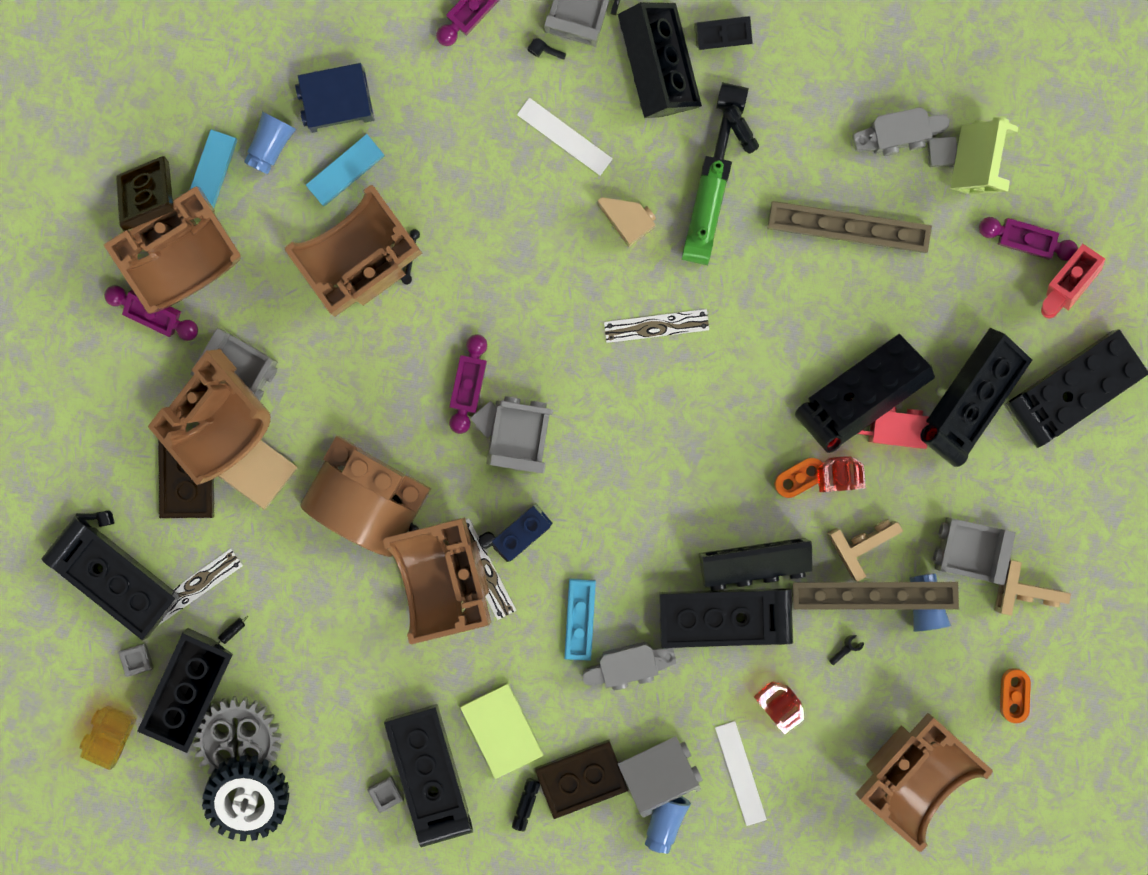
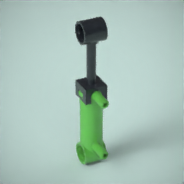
(712, 184)

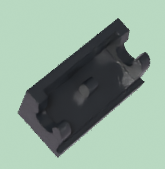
(723, 33)

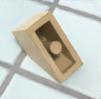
(628, 218)

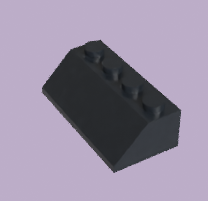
(659, 59)
(756, 562)
(185, 690)

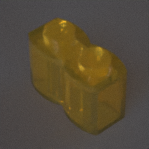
(107, 737)

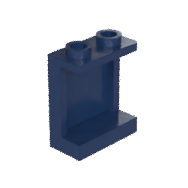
(334, 97)
(522, 532)

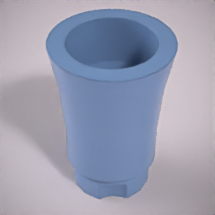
(268, 142)
(928, 618)
(665, 824)

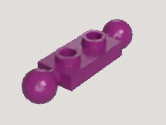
(464, 17)
(1027, 238)
(163, 321)
(468, 384)

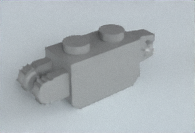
(900, 130)
(628, 665)

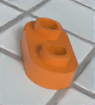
(799, 478)
(1015, 695)

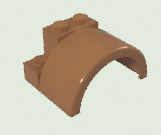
(180, 253)
(356, 255)
(228, 416)
(359, 498)
(441, 580)
(916, 775)

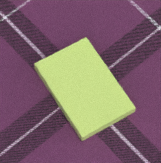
(501, 730)

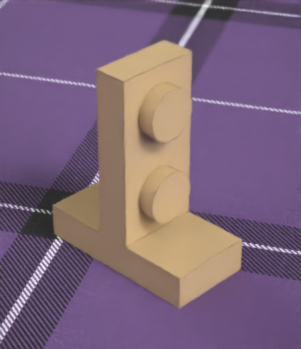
(861, 544)
(1025, 592)

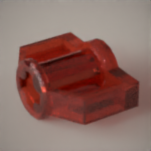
(841, 474)
(781, 705)

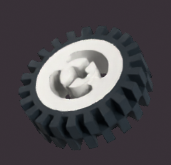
(242, 815)

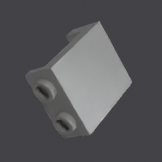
(577, 20)
(251, 364)
(518, 435)
(974, 550)
(660, 775)

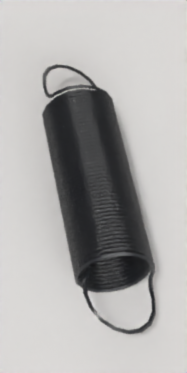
(232, 630)

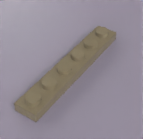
(849, 227)
(876, 595)

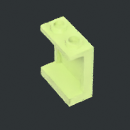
(980, 157)

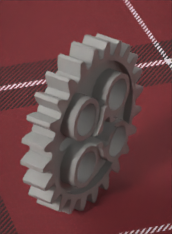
(213, 740)

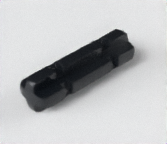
(741, 129)
(526, 804)

